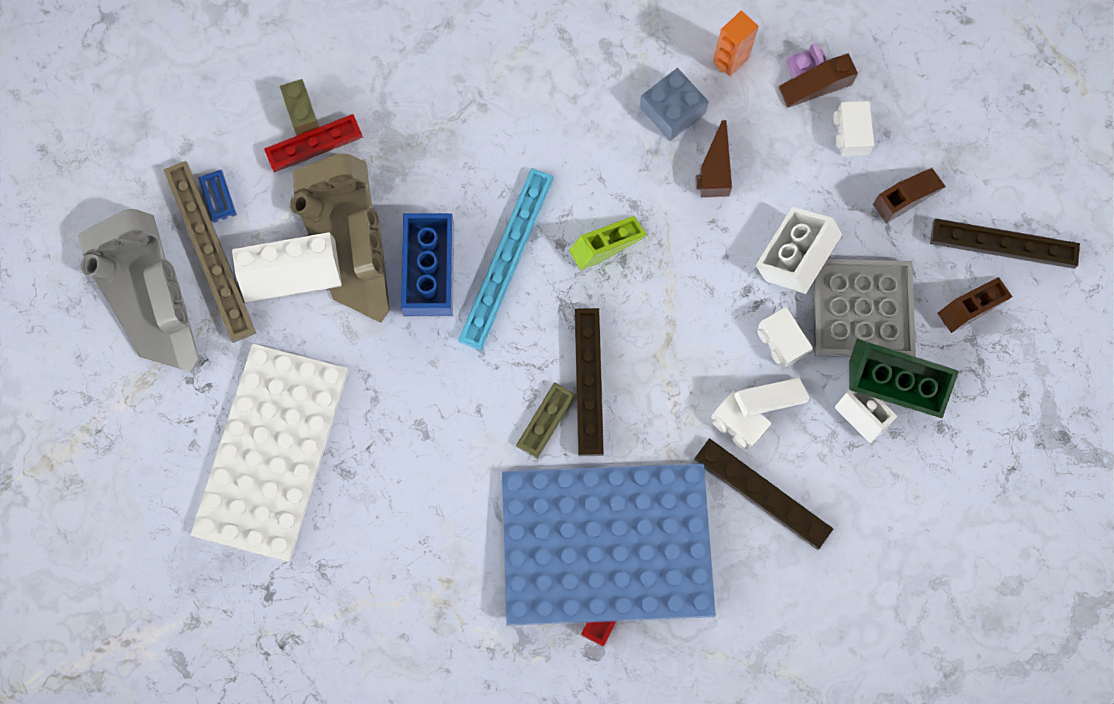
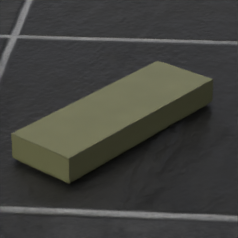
(545, 420)

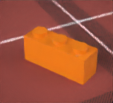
(735, 43)

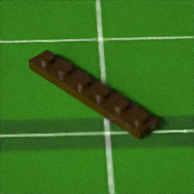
(1005, 243)
(588, 382)
(764, 494)

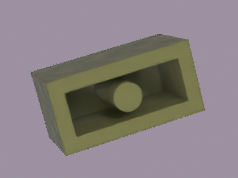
(299, 106)

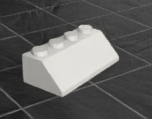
(287, 267)

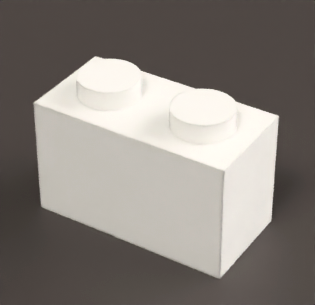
(854, 128)
(784, 338)
(866, 414)
(745, 430)

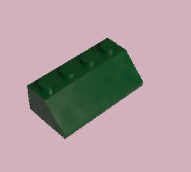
(900, 378)

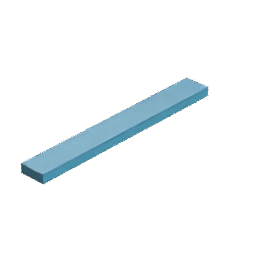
(506, 259)

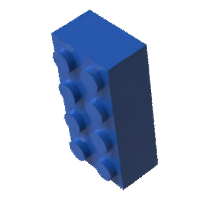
(427, 264)

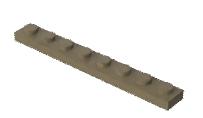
(210, 252)

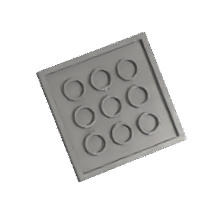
(863, 302)

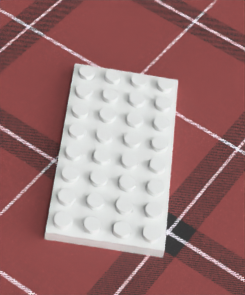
(270, 453)

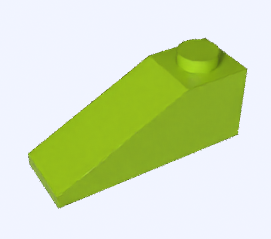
(606, 241)

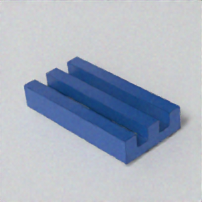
(223, 213)

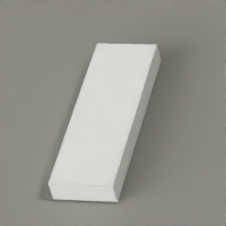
(771, 397)

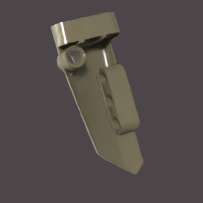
(337, 200)

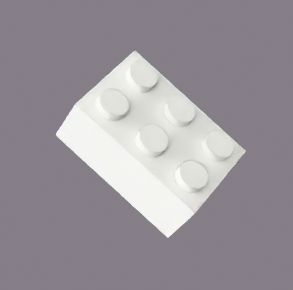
(799, 249)

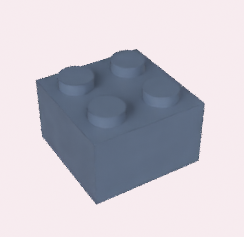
(673, 104)

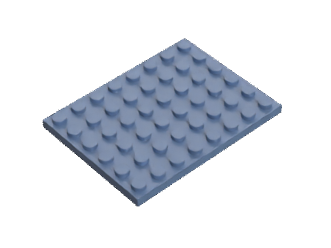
(606, 545)

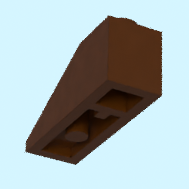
(819, 80)
(715, 171)
(974, 304)

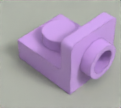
(805, 60)

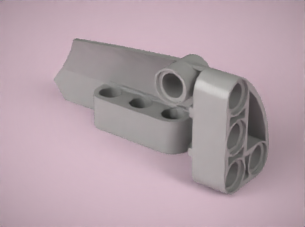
(140, 286)

